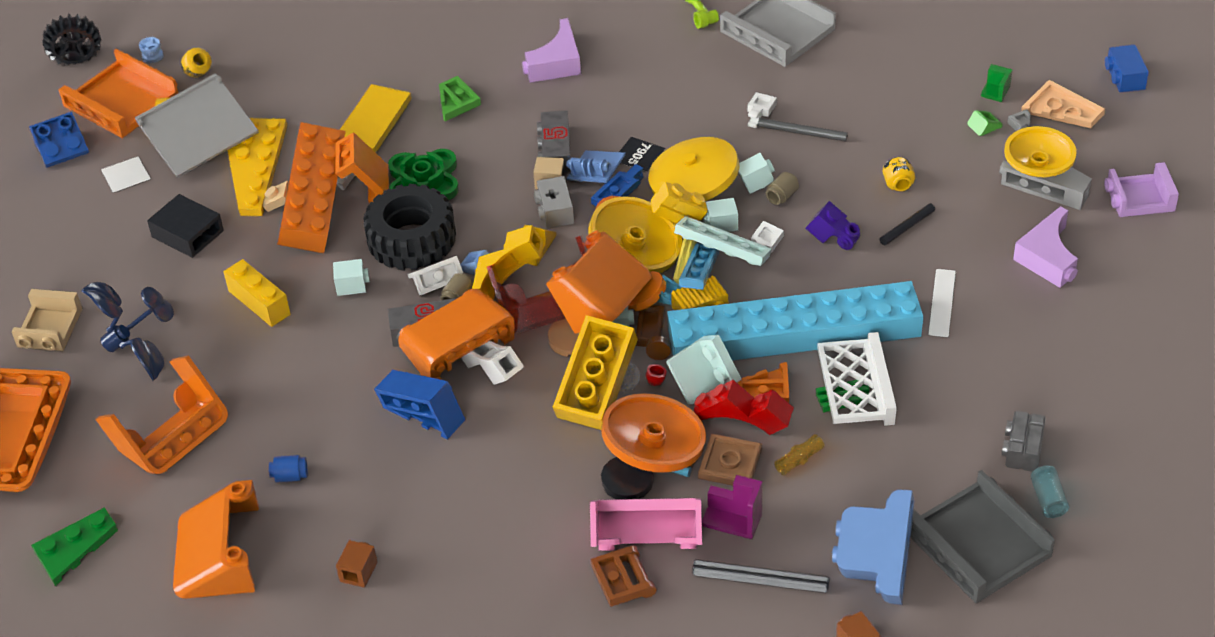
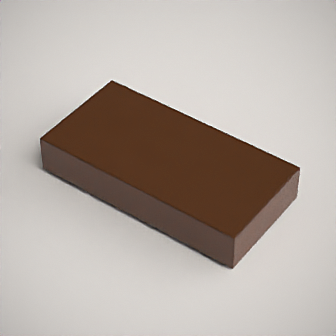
(649, 324)

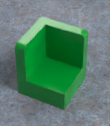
(997, 83)

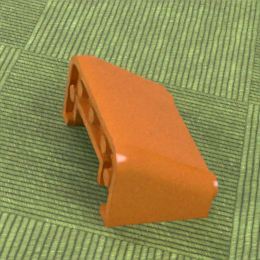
(599, 282)
(455, 331)

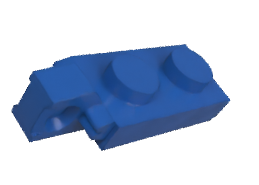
(620, 185)

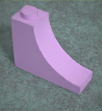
(555, 59)
(1044, 252)

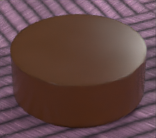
(658, 348)

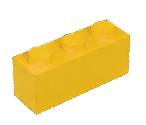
(257, 292)

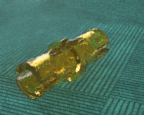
(799, 454)

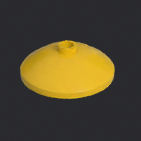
(1040, 151)

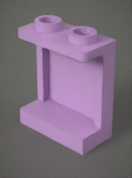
(1142, 193)

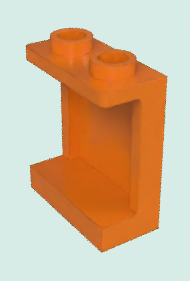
(358, 158)

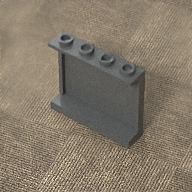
(982, 538)

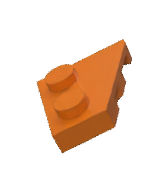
(766, 381)

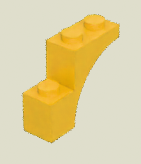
(519, 249)

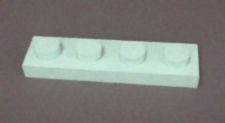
(724, 241)

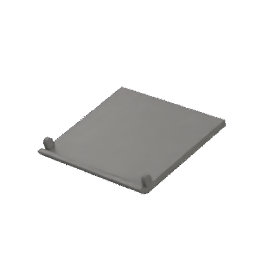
(196, 125)

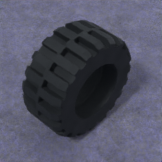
(413, 246)

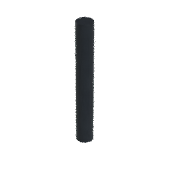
(907, 224)

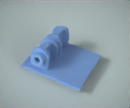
(594, 166)

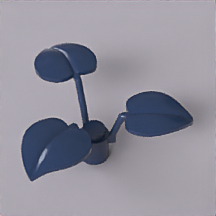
(118, 336)

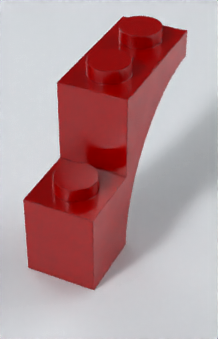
(731, 400)

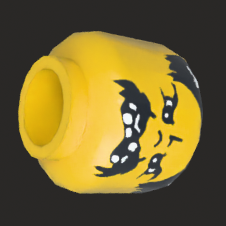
(196, 62)
(898, 174)

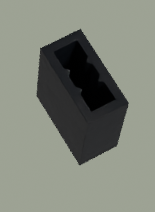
(185, 225)

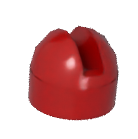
(655, 374)

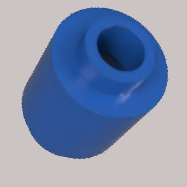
(288, 468)

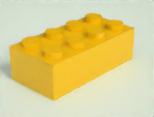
(595, 371)

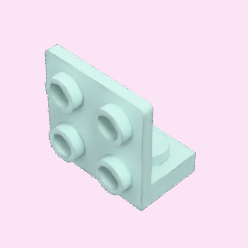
(702, 367)

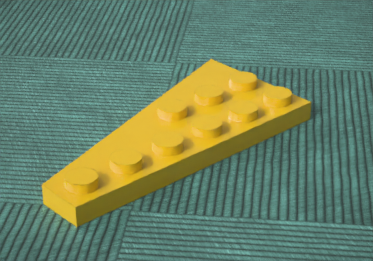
(255, 163)

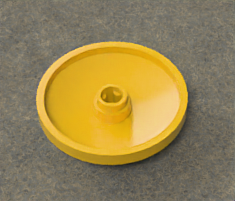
(698, 165)
(639, 231)

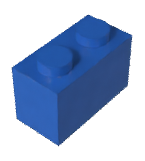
(1127, 68)

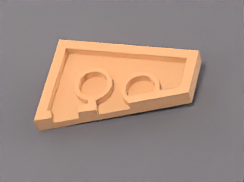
(1064, 106)

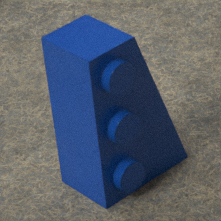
(422, 399)

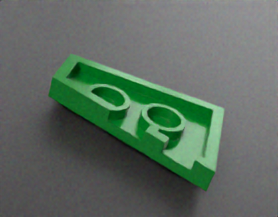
(69, 545)

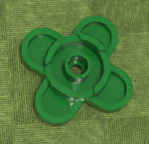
(429, 170)

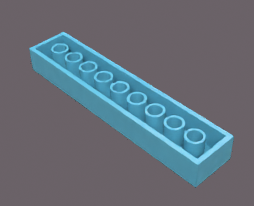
(801, 321)

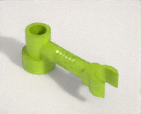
(703, 16)

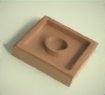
(727, 458)

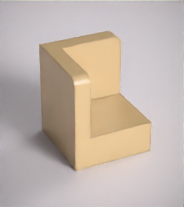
(547, 168)

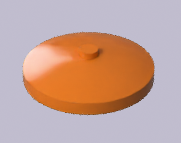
(653, 432)

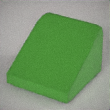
(983, 122)

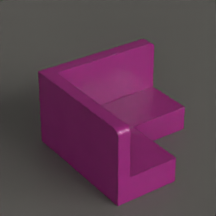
(735, 510)

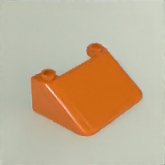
(202, 553)

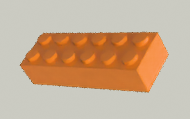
(311, 189)

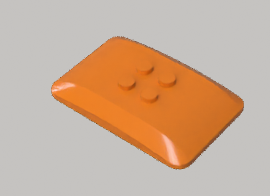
(28, 419)

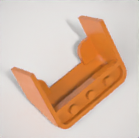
(198, 418)

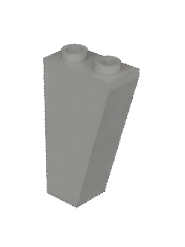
(1067, 188)

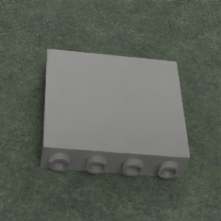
(779, 27)

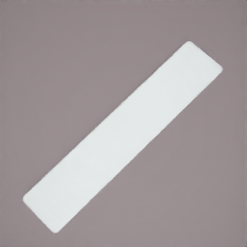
(942, 303)

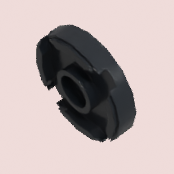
(624, 480)

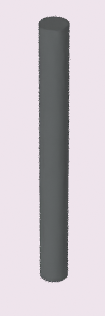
(802, 129)

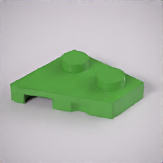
(457, 98)

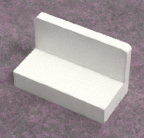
(435, 275)

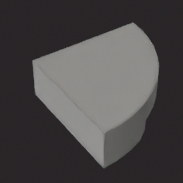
(1019, 120)

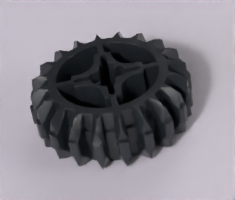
(73, 35)

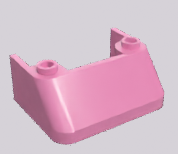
(646, 522)

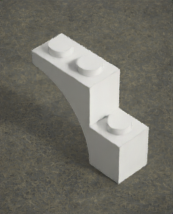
(496, 360)

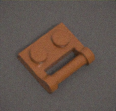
(615, 579)

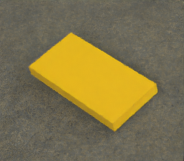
(376, 114)

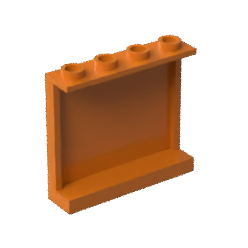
(119, 94)

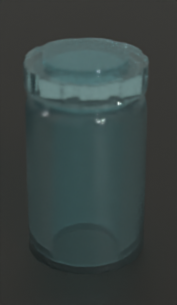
(1049, 491)

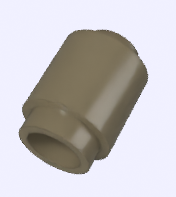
(782, 188)
(456, 286)

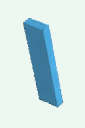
(698, 267)

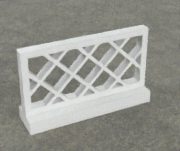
(878, 381)

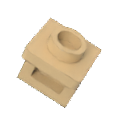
(275, 196)

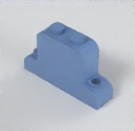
(876, 544)

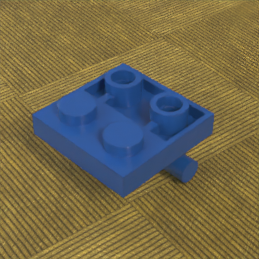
(58, 139)

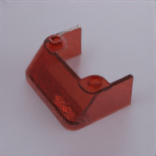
(528, 312)

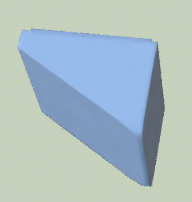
(470, 262)

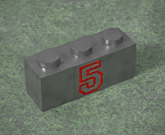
(554, 137)
(408, 315)

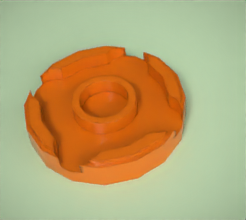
(650, 293)

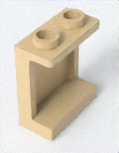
(48, 320)

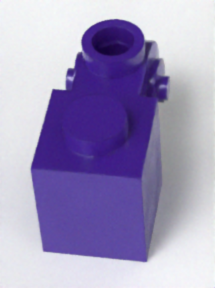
(833, 222)

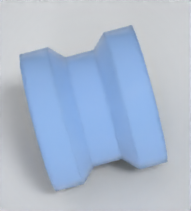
(151, 50)

